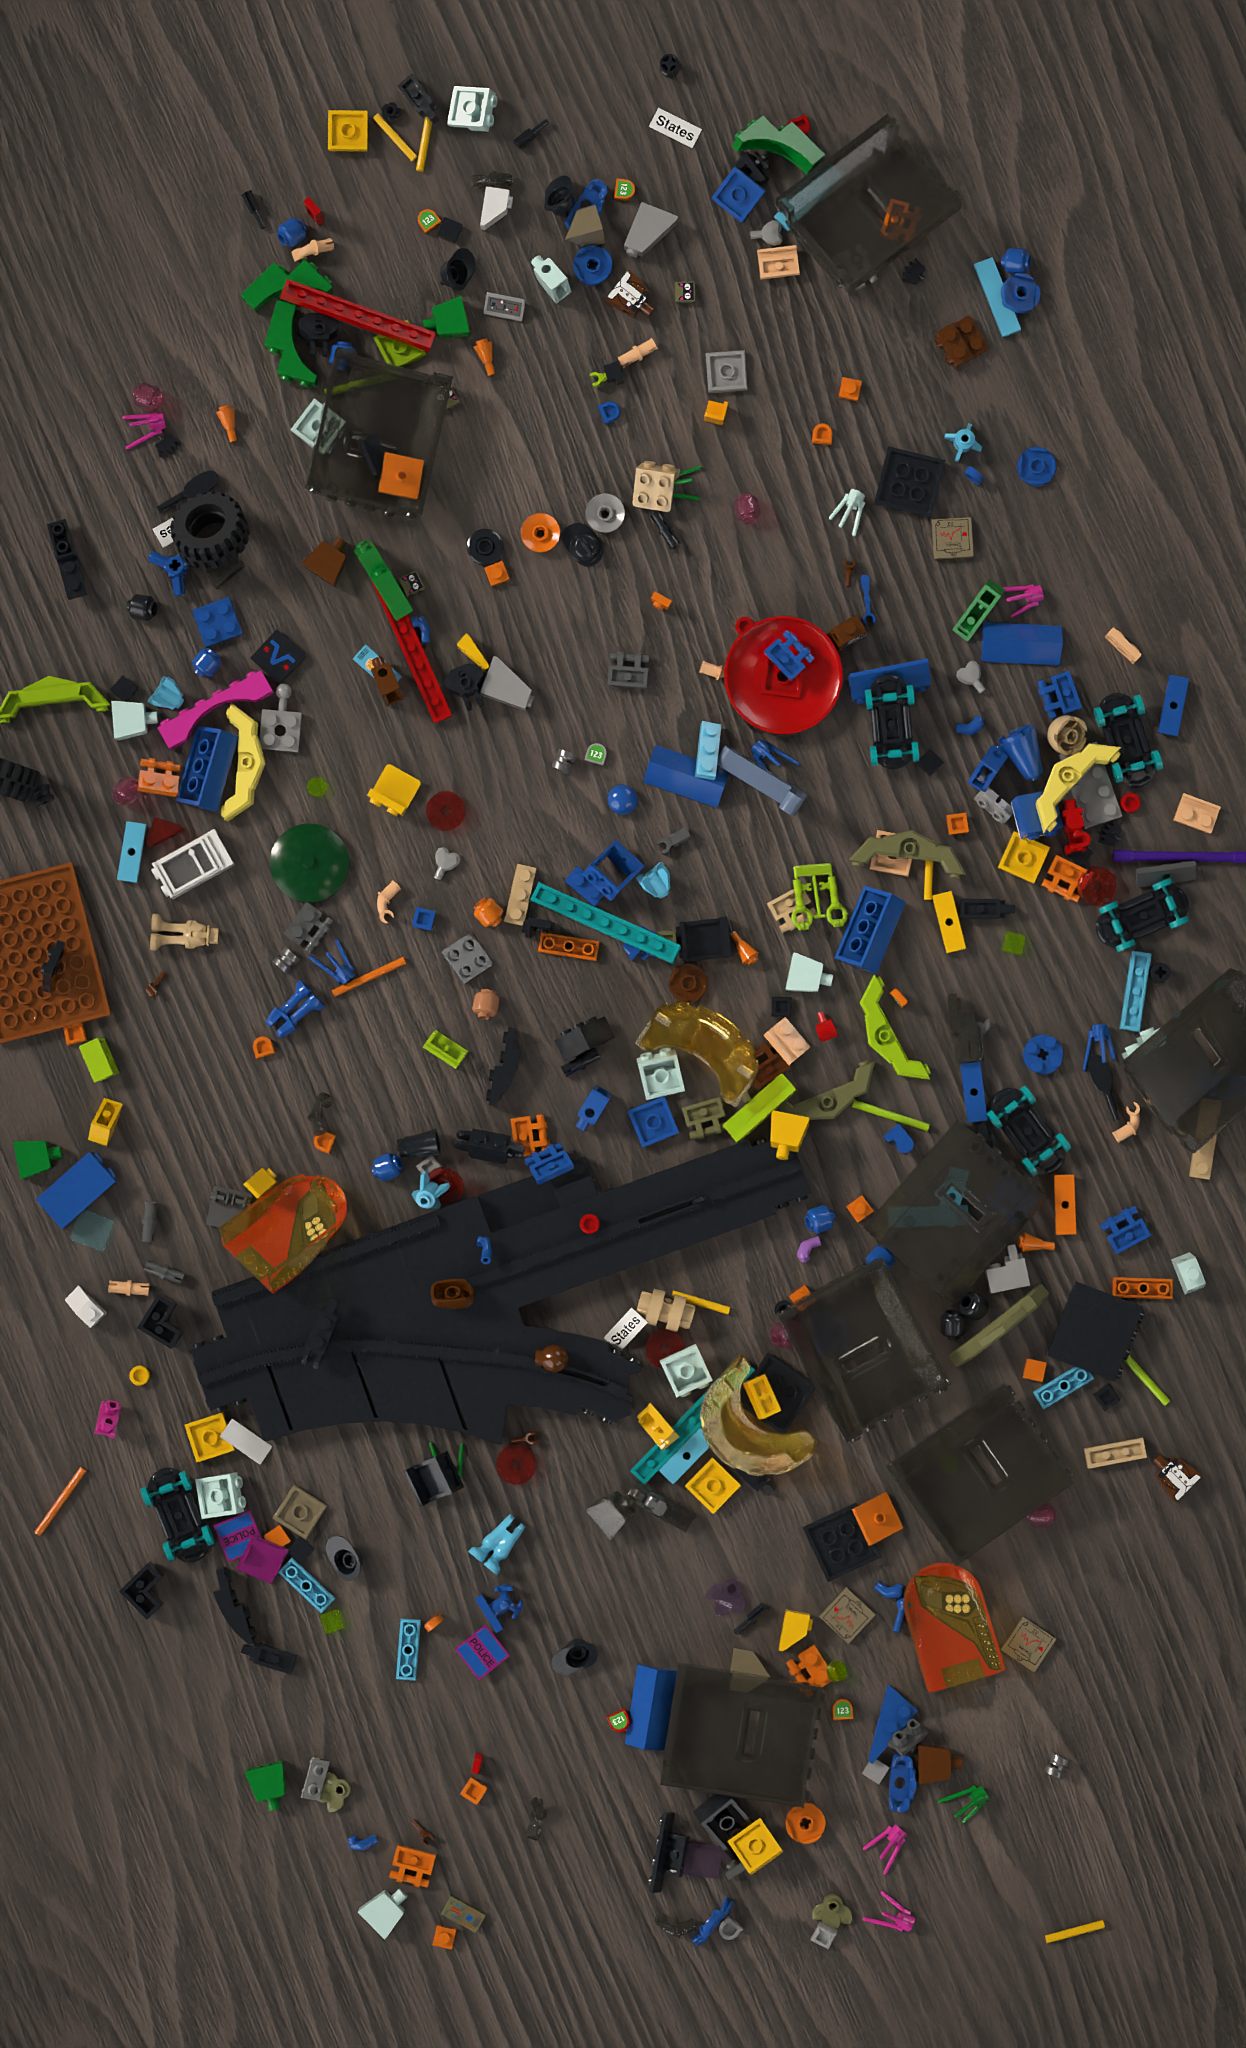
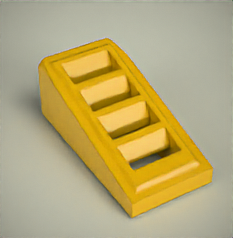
(470, 649)

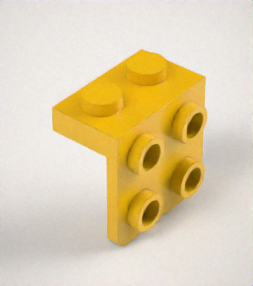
(394, 790)

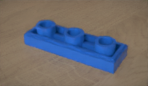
(1176, 694)
(974, 1105)

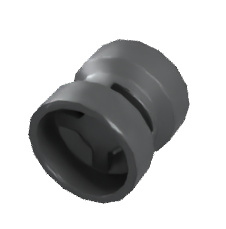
(564, 761)
(286, 960)
(1059, 1761)

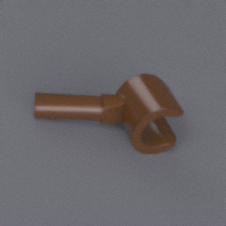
(848, 571)
(151, 989)
(528, 1438)
(422, 1832)

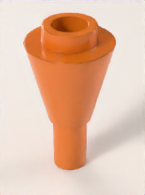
(484, 351)
(227, 417)
(747, 953)
(1029, 1243)

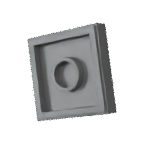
(726, 371)

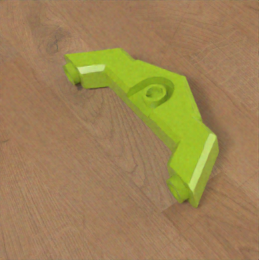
(51, 691)
(882, 1037)

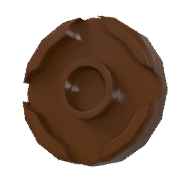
(688, 983)

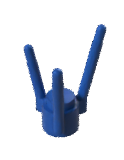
(763, 750)
(343, 973)
(1100, 1034)

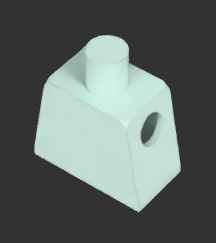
(551, 278)
(131, 719)
(806, 975)
(1188, 1273)
(384, 1911)

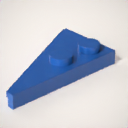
(893, 1717)

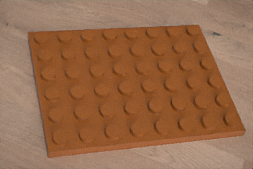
(33, 916)

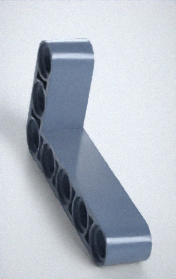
(762, 779)

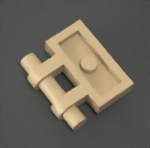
(784, 905)

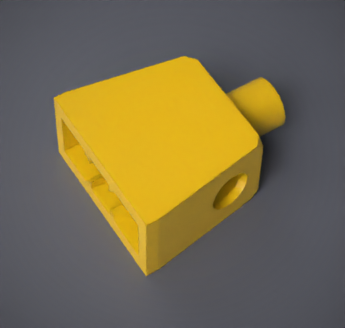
(787, 1132)

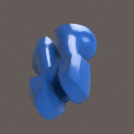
(310, 1004)

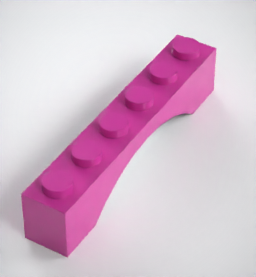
(178, 730)

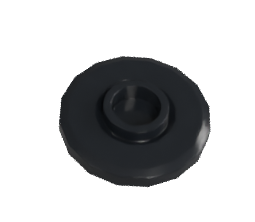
(485, 547)

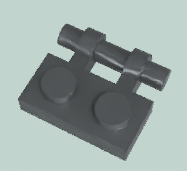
(628, 676)
(304, 923)

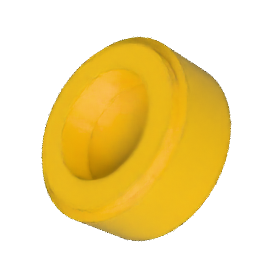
(139, 1375)

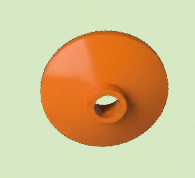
(536, 523)

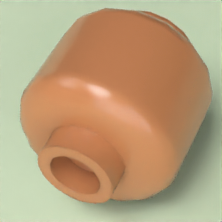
(485, 1004)

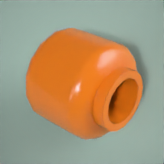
(488, 912)

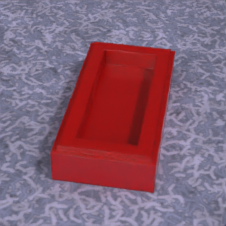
(314, 212)

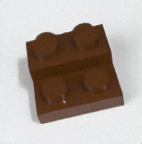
(961, 342)

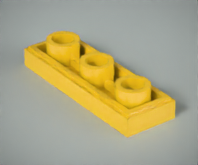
(946, 909)

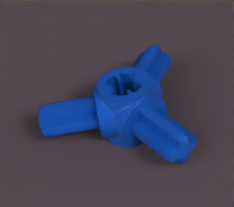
(169, 562)

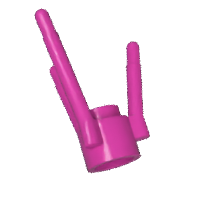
(155, 422)
(1032, 594)
(896, 1837)
(903, 1920)

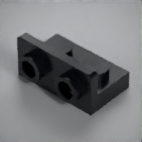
(539, 924)

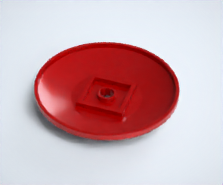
(779, 705)

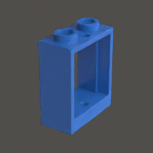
(616, 853)

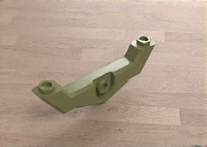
(909, 846)
(833, 1102)
(999, 1326)

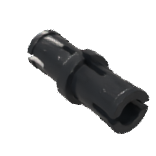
(665, 529)
(580, 1062)

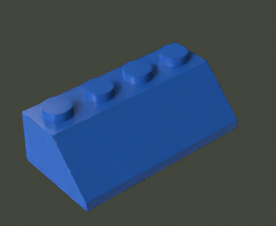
(913, 673)
(207, 768)
(870, 929)

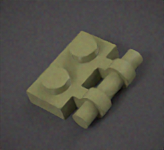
(703, 1112)

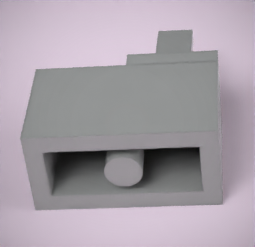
(1009, 1276)

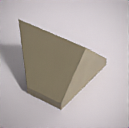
(586, 228)
(746, 1662)

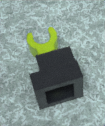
(612, 374)

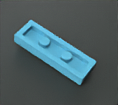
(708, 750)

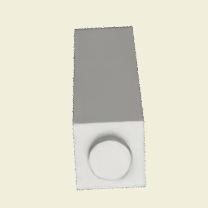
(648, 229)
(506, 686)

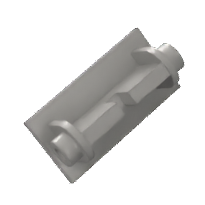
(1000, 811)
(315, 1779)

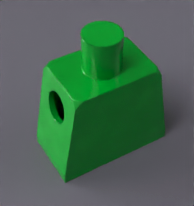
(449, 319)
(35, 1157)
(268, 1783)

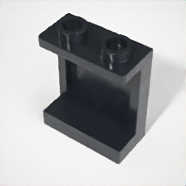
(704, 939)
(433, 1478)

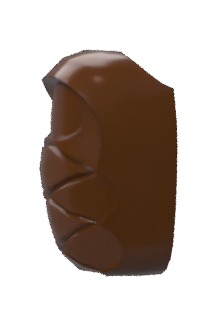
(452, 1294)

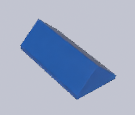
(1021, 643)
(677, 775)
(650, 1707)

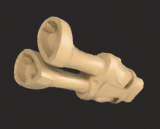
(193, 934)

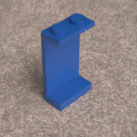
(77, 1189)

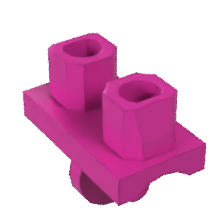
(108, 1418)

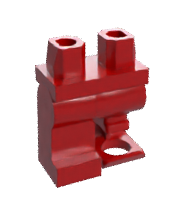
(1072, 826)

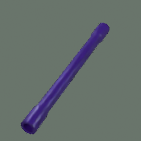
(1129, 855)

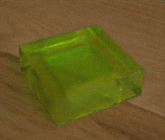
(1013, 943)
(332, 1621)

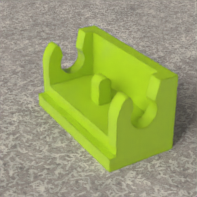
(445, 1049)
(99, 1059)

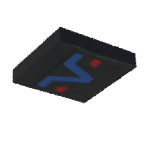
(278, 657)

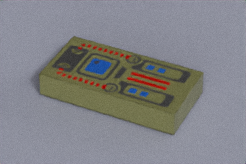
(463, 1913)

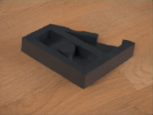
(52, 966)

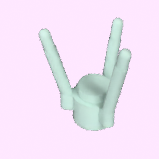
(854, 500)

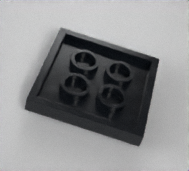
(909, 482)
(789, 1389)
(840, 1543)

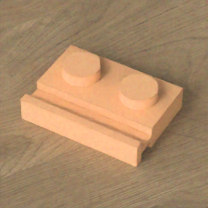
(778, 262)
(1118, 640)
(1196, 813)
(787, 1041)

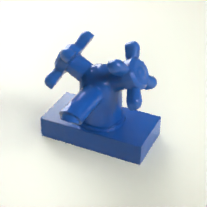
(499, 1606)

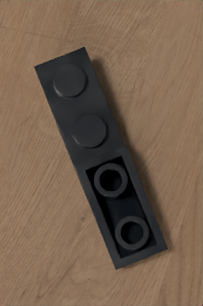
(67, 559)
(503, 1076)
(235, 1615)

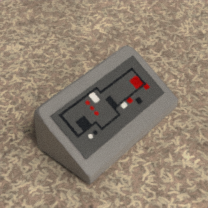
(504, 306)

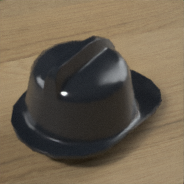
(559, 196)
(458, 269)
(582, 544)
(344, 1557)
(574, 1657)

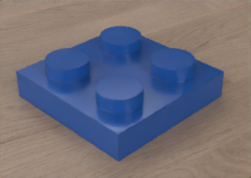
(738, 194)
(217, 622)
(653, 1121)

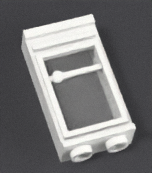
(192, 864)

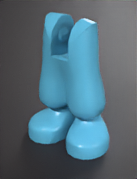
(500, 1542)

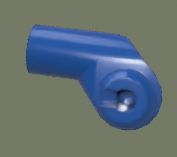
(424, 628)
(971, 728)
(486, 1251)
(889, 1592)
(356, 1844)

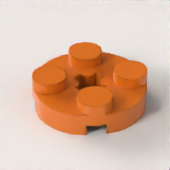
(800, 1833)

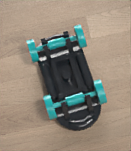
(891, 722)
(1123, 728)
(1142, 915)
(1028, 1131)
(178, 1515)

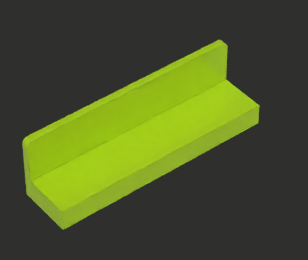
(759, 1108)

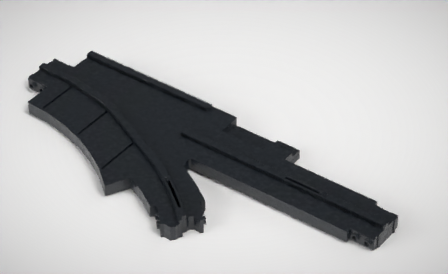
(463, 1366)

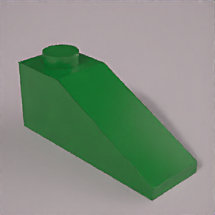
(978, 610)

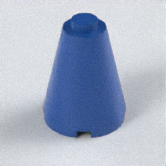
(1024, 751)

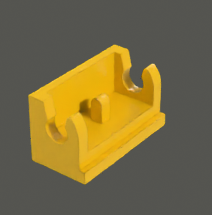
(761, 1396)
(657, 1427)

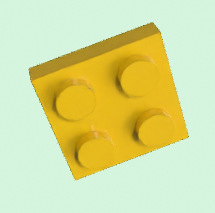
(347, 130)
(1023, 858)
(206, 1439)
(712, 1485)
(755, 1846)

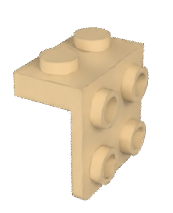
(654, 486)

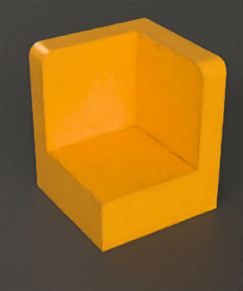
(715, 412)

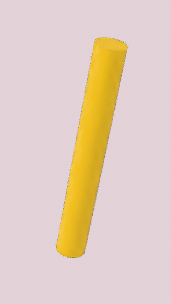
(395, 137)
(424, 145)
(928, 880)
(703, 1303)
(1074, 1931)

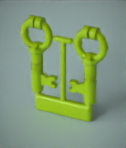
(816, 870)

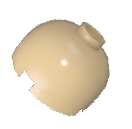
(1067, 734)

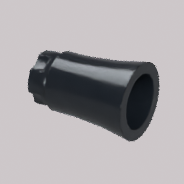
(419, 1145)

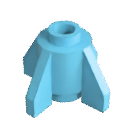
(962, 446)
(167, 694)
(656, 881)
(429, 1192)

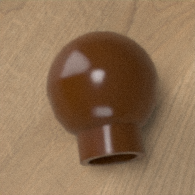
(552, 1358)

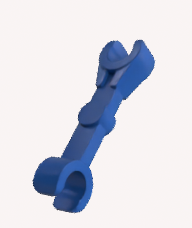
(865, 584)

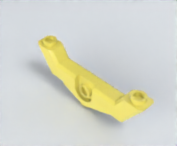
(250, 763)
(1066, 775)

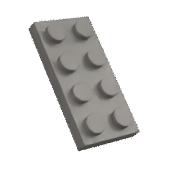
(1095, 795)

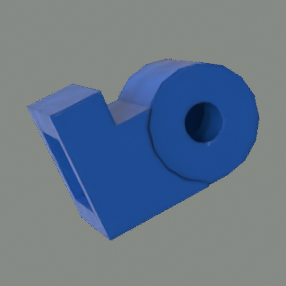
(902, 1140)

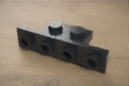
(669, 1854)

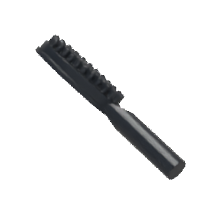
(199, 484)
(1102, 1079)

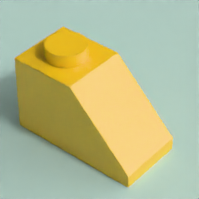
(105, 1121)
(261, 1182)
(794, 1628)

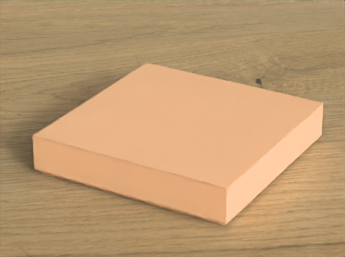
(890, 864)

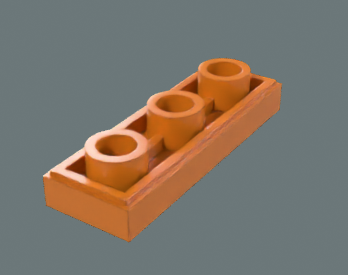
(581, 948)
(1064, 1191)
(1131, 1288)

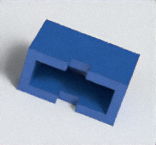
(584, 887)

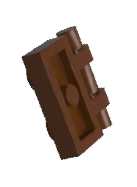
(771, 1067)

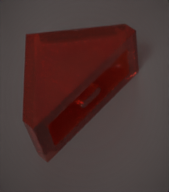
(161, 831)

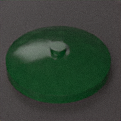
(309, 863)

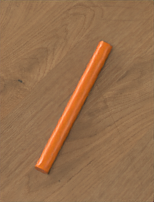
(368, 977)
(60, 1501)

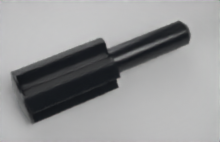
(529, 135)
(253, 207)
(752, 1617)

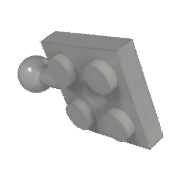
(290, 720)

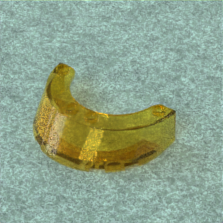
(708, 1038)
(738, 1439)

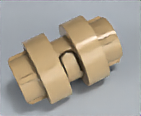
(673, 1312)

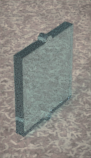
(92, 1230)

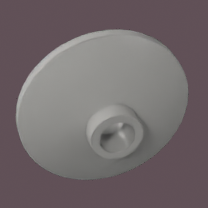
(603, 503)

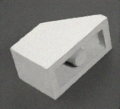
(495, 206)
(85, 1307)

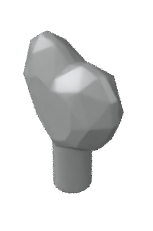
(770, 233)
(970, 675)
(445, 861)

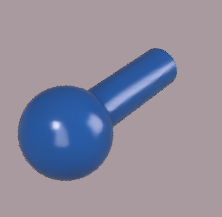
(900, 1615)

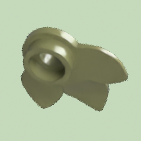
(331, 1794)
(832, 1915)

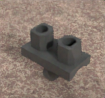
(908, 1737)

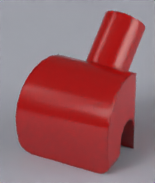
(825, 1028)

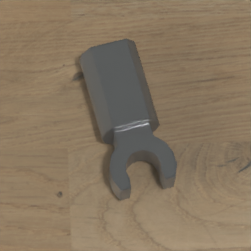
(675, 839)

